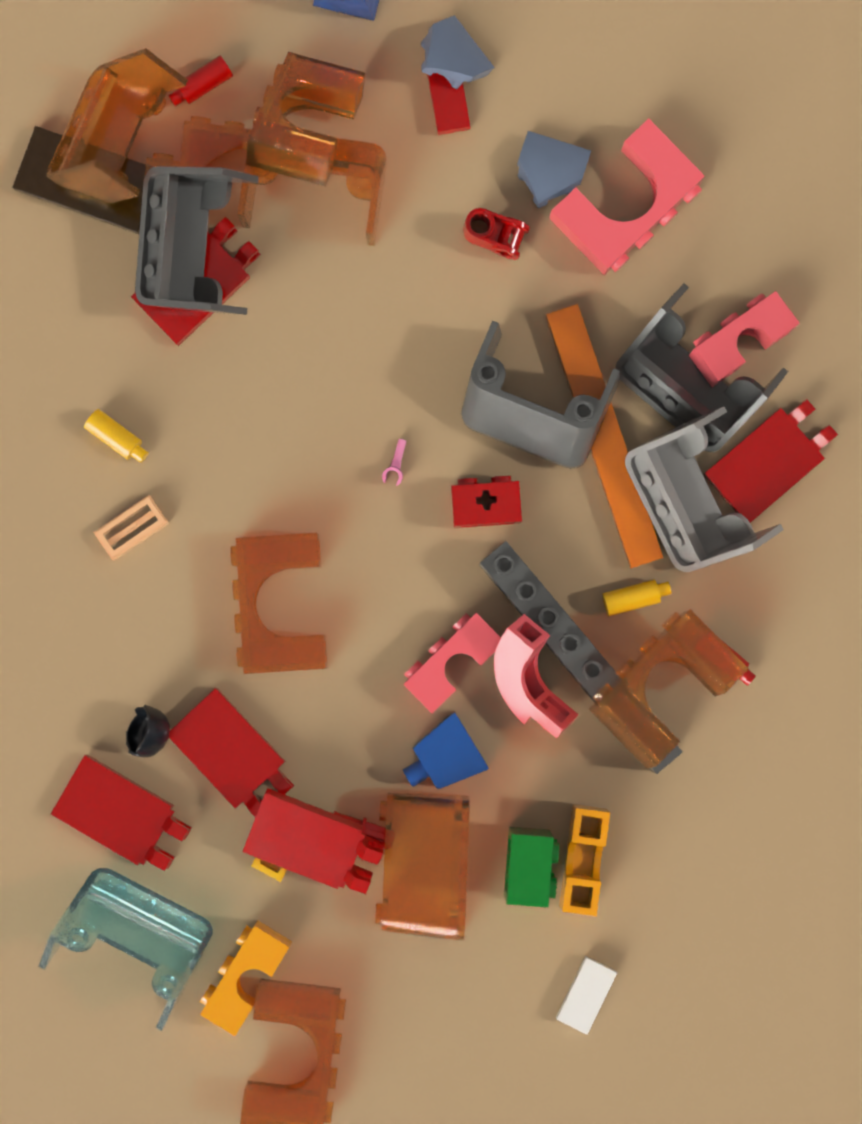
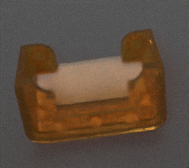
(425, 865)

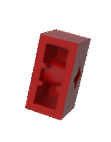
(503, 512)

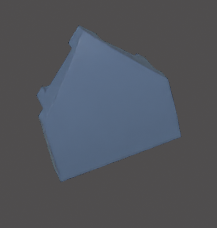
(453, 53)
(550, 167)

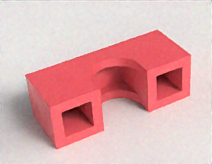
(765, 320)
(429, 681)

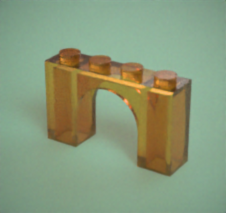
(301, 85)
(256, 561)
(624, 703)
(316, 1012)

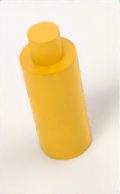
(115, 436)
(635, 597)

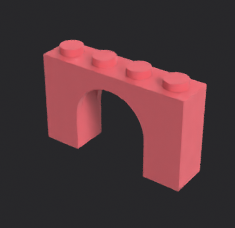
(607, 240)

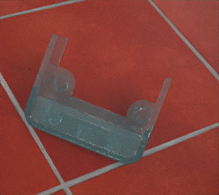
(137, 924)

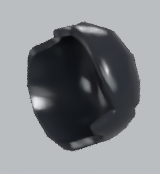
(147, 732)

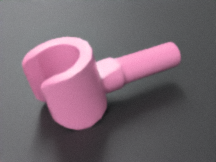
(396, 462)

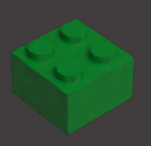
(529, 867)

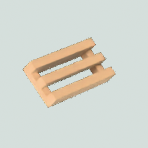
(155, 512)

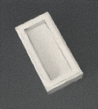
(586, 995)

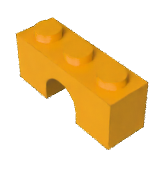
(583, 859)
(228, 1002)

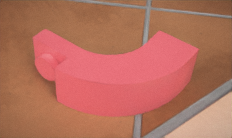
(520, 679)

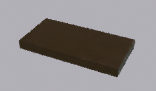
(34, 182)

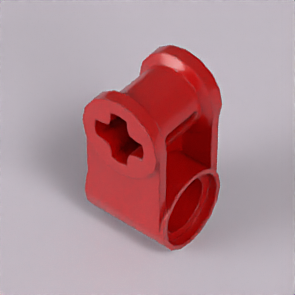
(498, 233)

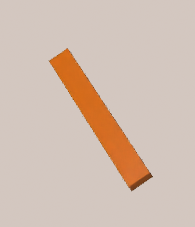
(609, 446)

